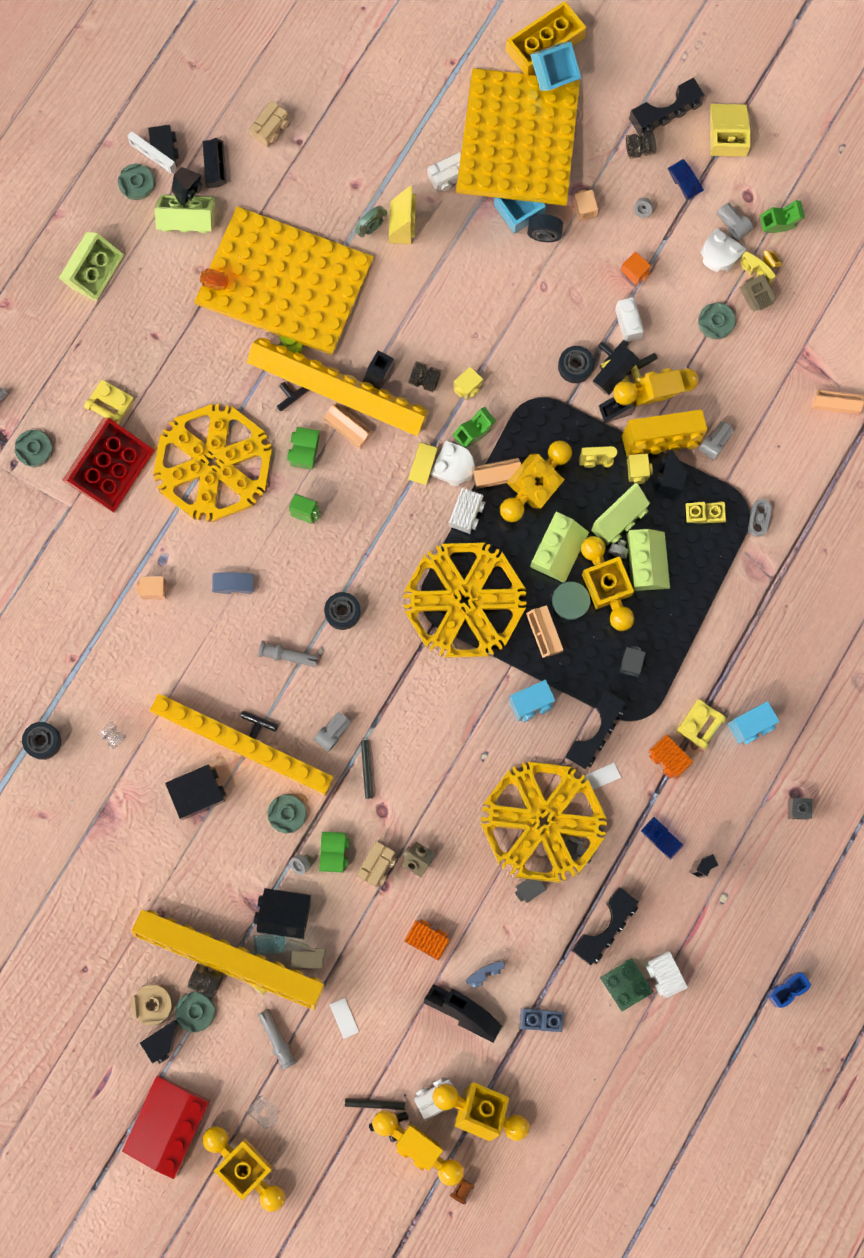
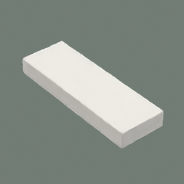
(152, 153)

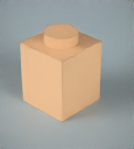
(585, 205)
(152, 587)

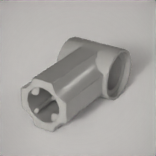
(737, 225)
(714, 444)
(329, 735)

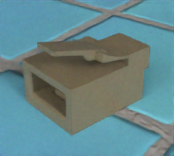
(757, 293)
(307, 959)

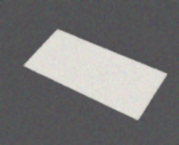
(603, 776)
(344, 1018)

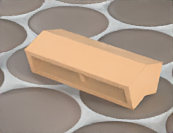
(838, 401)
(348, 425)
(495, 473)
(544, 631)

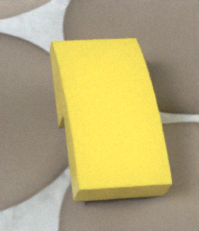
(754, 264)
(422, 463)
(705, 513)

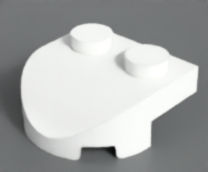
(721, 251)
(453, 464)

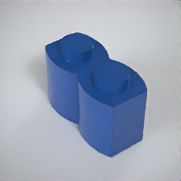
(792, 986)

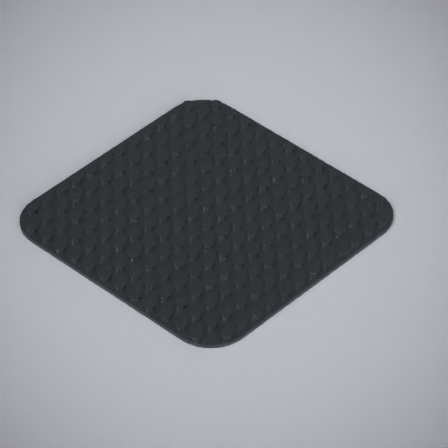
(663, 618)

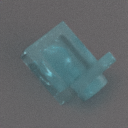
(269, 944)

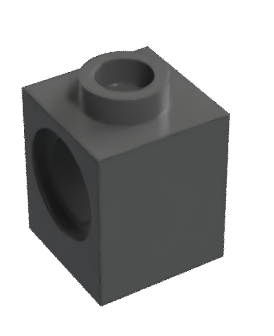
(632, 661)
(800, 808)
(529, 890)

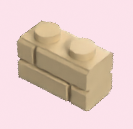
(269, 123)
(376, 864)

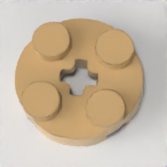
(160, 1012)

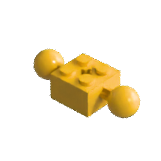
(655, 387)
(524, 481)
(614, 572)
(481, 1112)
(419, 1147)
(271, 1196)

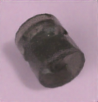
(641, 144)
(424, 376)
(205, 980)

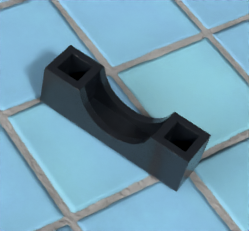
(648, 117)
(583, 751)
(620, 906)

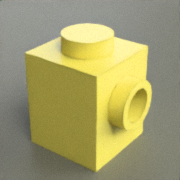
(468, 384)
(639, 468)

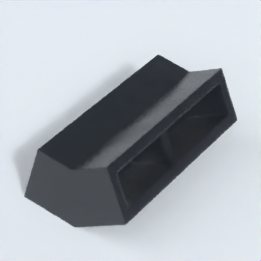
(214, 163)
(615, 370)
(703, 866)

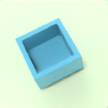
(555, 66)
(517, 212)
(531, 701)
(756, 721)

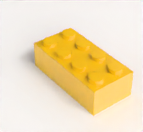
(550, 29)
(664, 433)

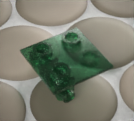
(626, 984)

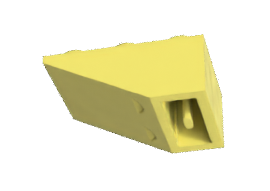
(729, 130)
(402, 217)

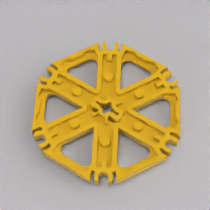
(209, 479)
(483, 599)
(562, 824)

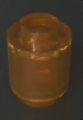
(214, 279)

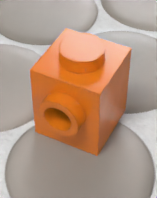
(636, 268)

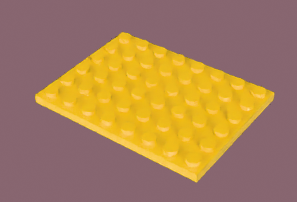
(517, 138)
(286, 280)

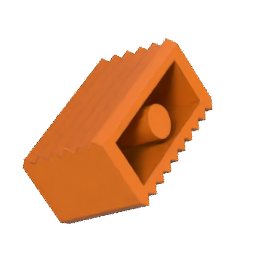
(670, 757)
(426, 939)

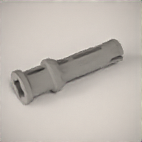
(278, 652)
(281, 1048)

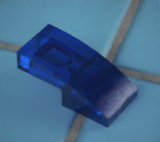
(685, 178)
(662, 838)

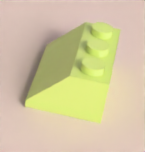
(193, 216)
(91, 265)
(621, 515)
(559, 547)
(647, 559)

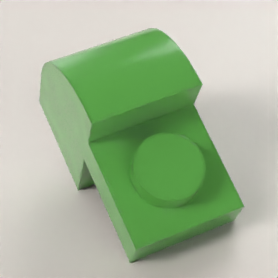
(782, 219)
(474, 429)

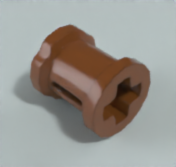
(462, 1191)

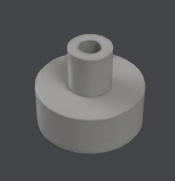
(643, 207)
(619, 549)
(300, 863)

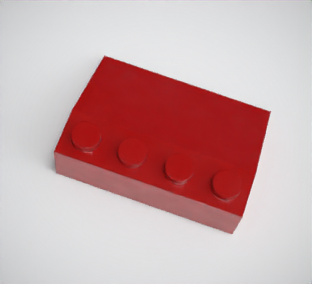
(108, 464)
(166, 1127)

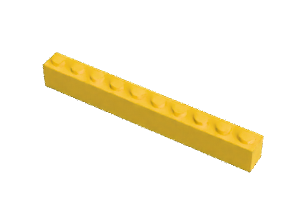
(337, 386)
(242, 744)
(228, 959)

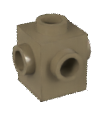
(418, 859)

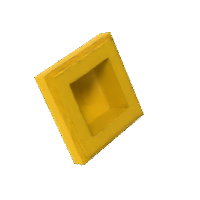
(771, 259)

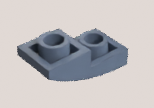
(232, 582)
(479, 976)
(541, 1020)

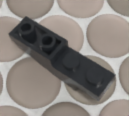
(466, 1011)

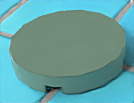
(136, 182)
(371, 221)
(716, 320)
(33, 448)
(571, 600)
(287, 813)
(195, 1012)

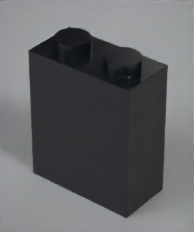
(196, 792)
(282, 913)

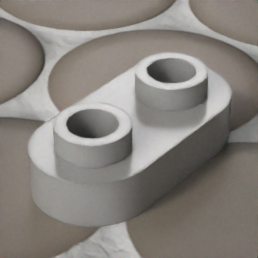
(758, 518)

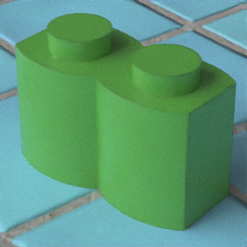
(304, 448)
(304, 509)
(333, 852)

